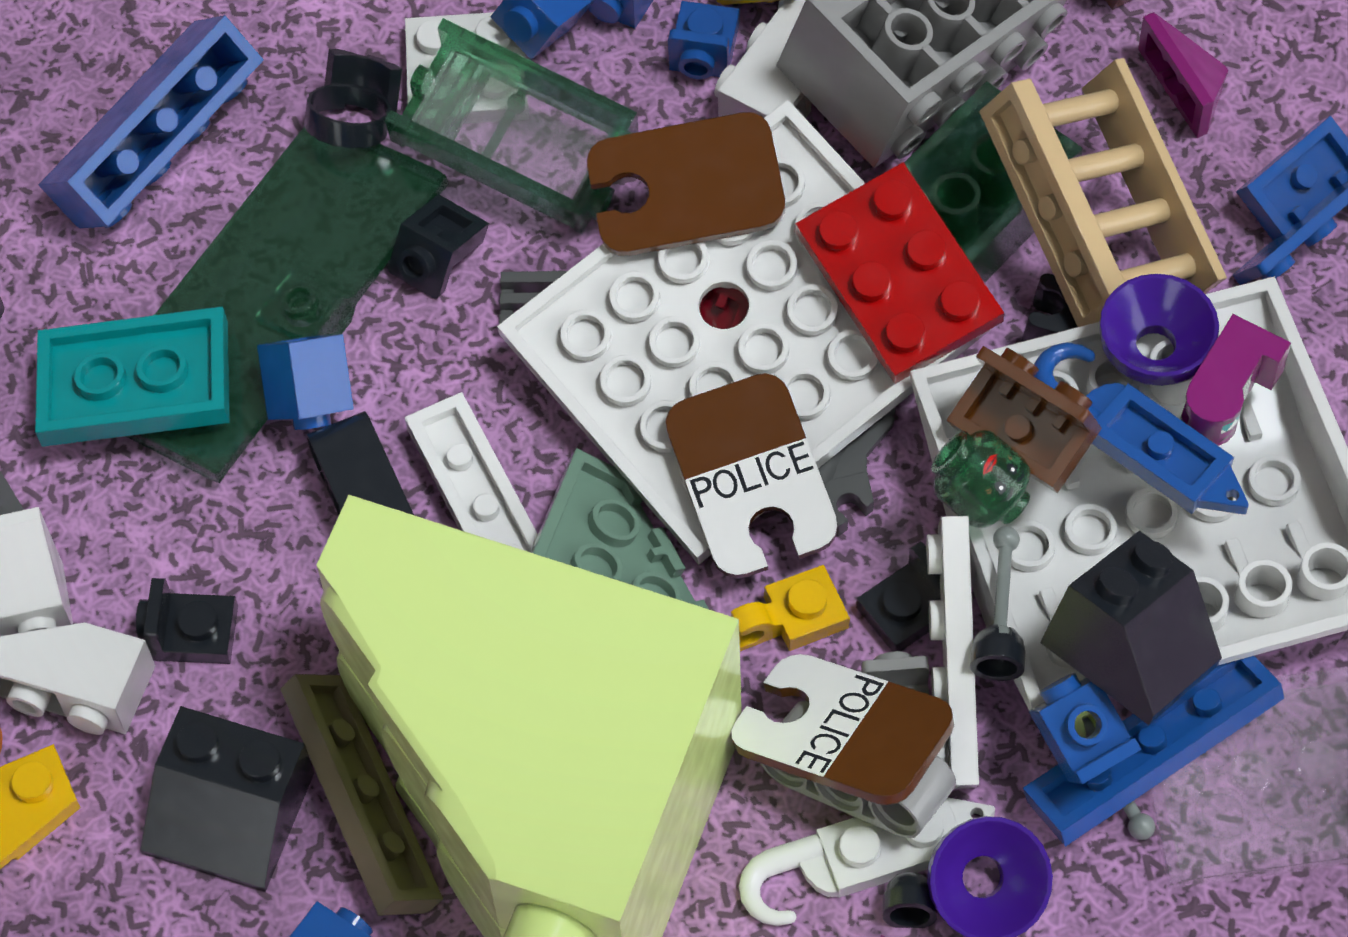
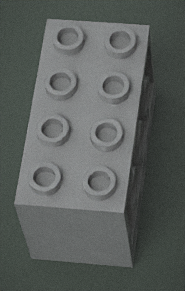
(904, 65)

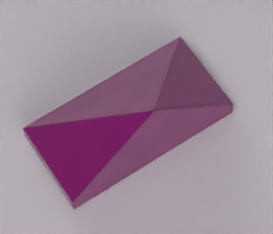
(1184, 70)

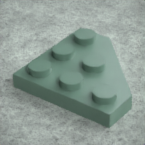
(604, 530)

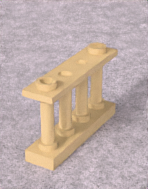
(1057, 205)

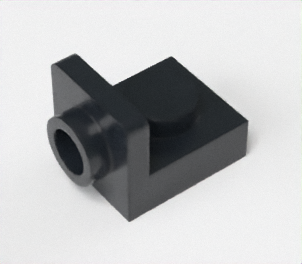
(433, 243)
(900, 603)
(187, 625)

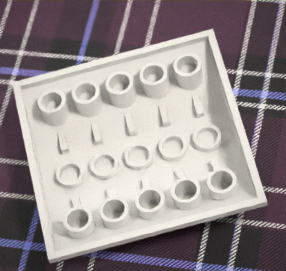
(1261, 574)

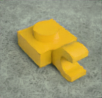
(796, 608)

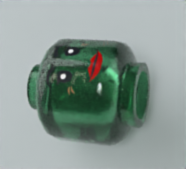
(981, 478)

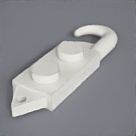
(850, 857)

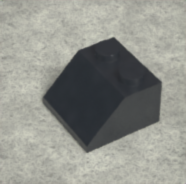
(1136, 628)
(224, 798)

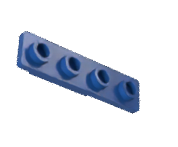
(1297, 198)

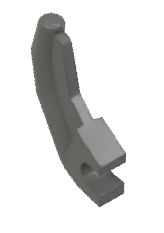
(847, 475)

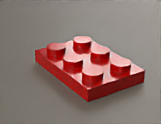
(899, 272)

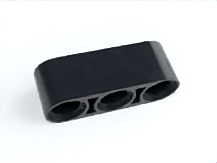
(356, 464)

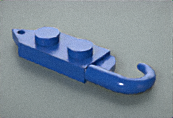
(1154, 441)

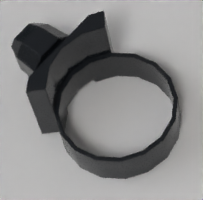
(356, 82)

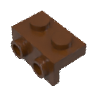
(1038, 422)

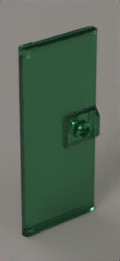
(292, 270)

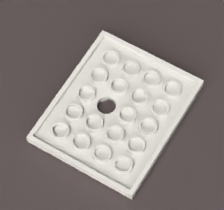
(628, 338)

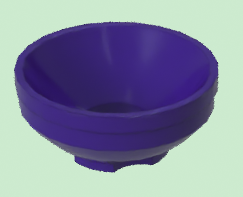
(1162, 307)
(1022, 886)

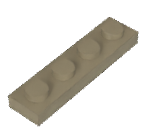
(361, 795)

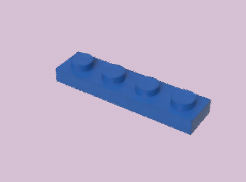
(1191, 726)

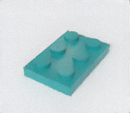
(132, 376)

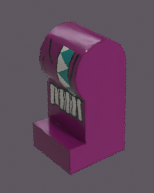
(1235, 362)

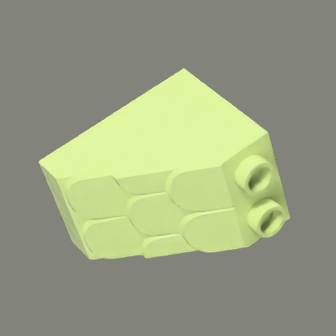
(535, 718)

